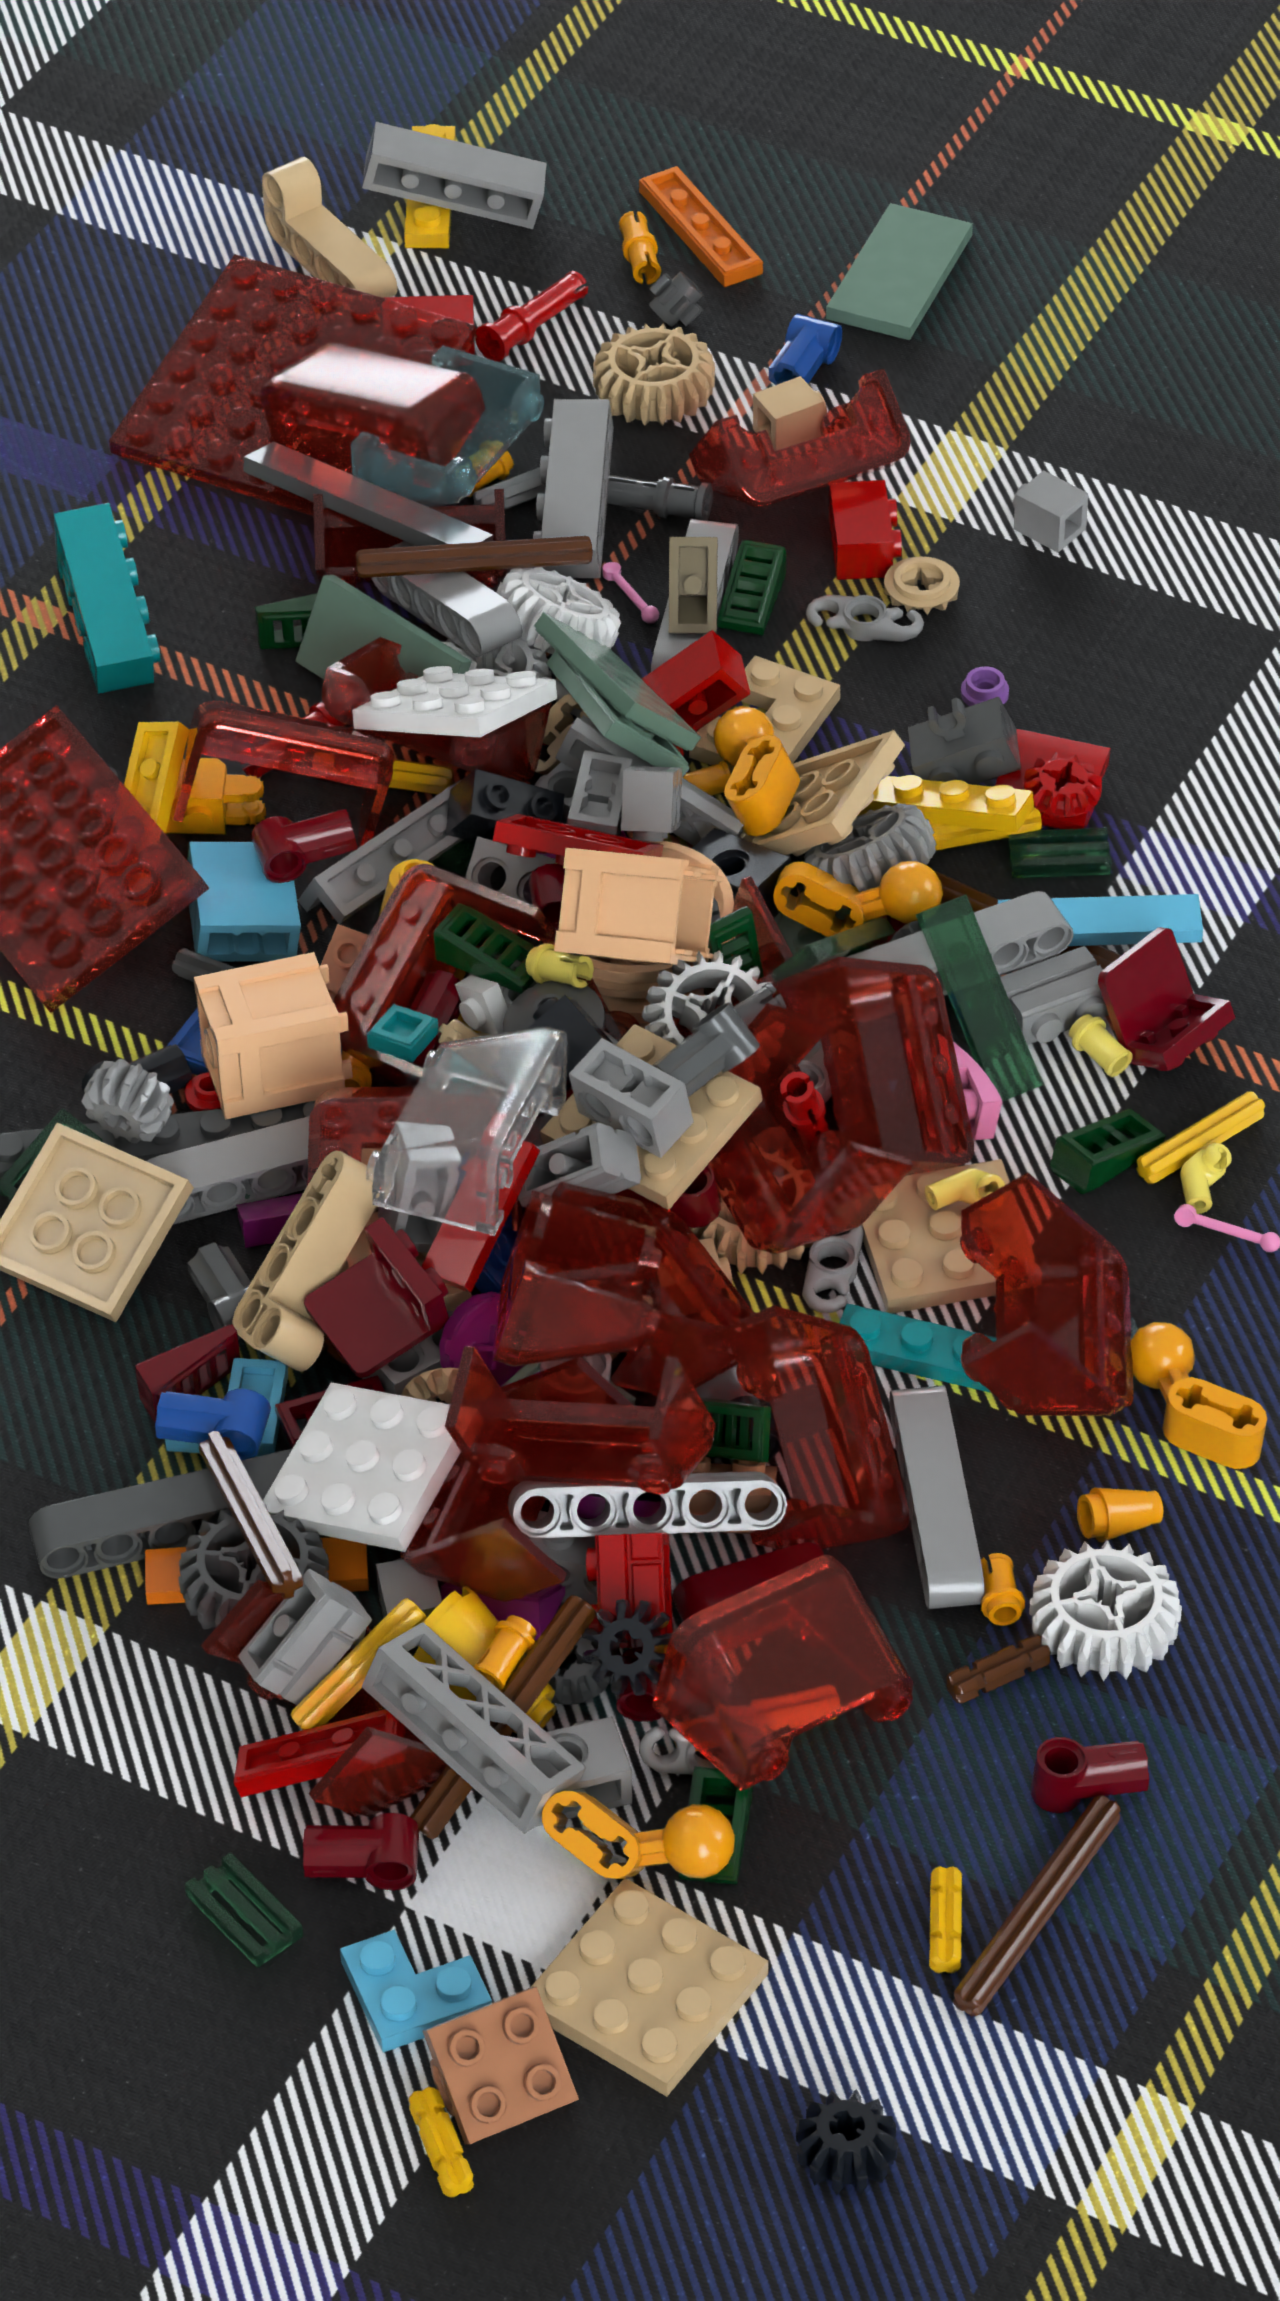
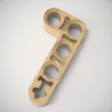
(318, 237)
(302, 1260)

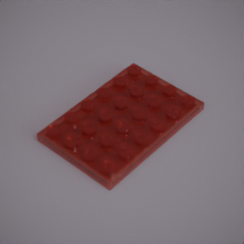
(78, 862)

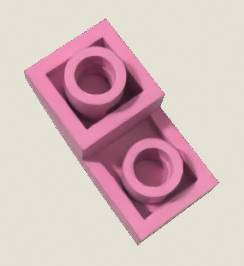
(980, 1096)

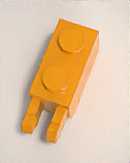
(219, 801)

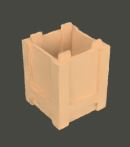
(635, 907)
(270, 1034)

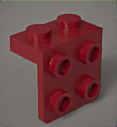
(1155, 1005)
(380, 1303)

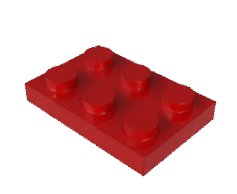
(534, 835)

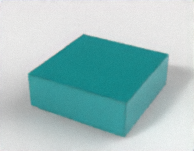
(402, 1033)

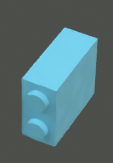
(243, 910)

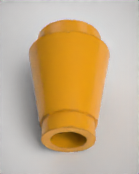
(1115, 1512)

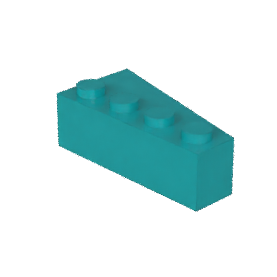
(104, 598)

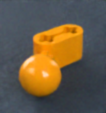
(763, 771)
(902, 894)
(1197, 1413)
(694, 1841)

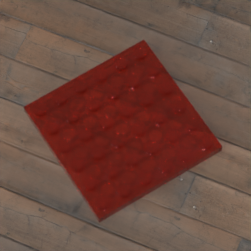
(257, 318)

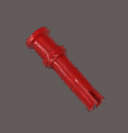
(519, 323)

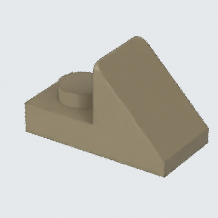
(693, 585)

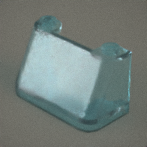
(510, 403)

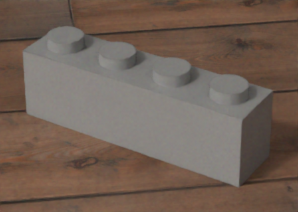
(454, 175)
(576, 477)

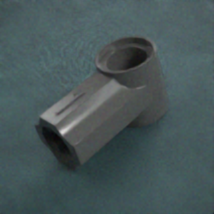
(715, 1046)
(219, 1282)

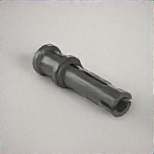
(662, 497)

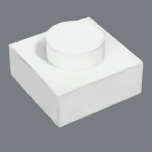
(482, 1004)

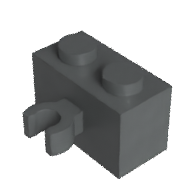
(965, 744)

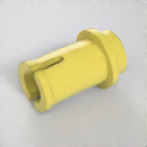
(548, 965)
(1090, 1036)

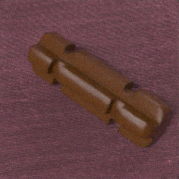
(997, 1669)

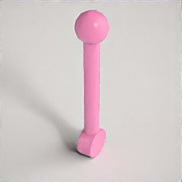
(612, 572)
(1187, 1215)

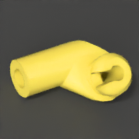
(1202, 1172)
(963, 1186)

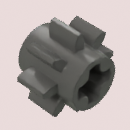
(676, 299)

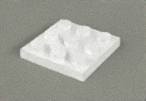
(455, 702)
(366, 1467)

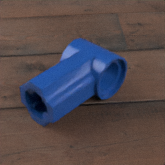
(806, 347)
(191, 1417)

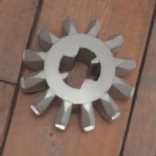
(127, 1101)

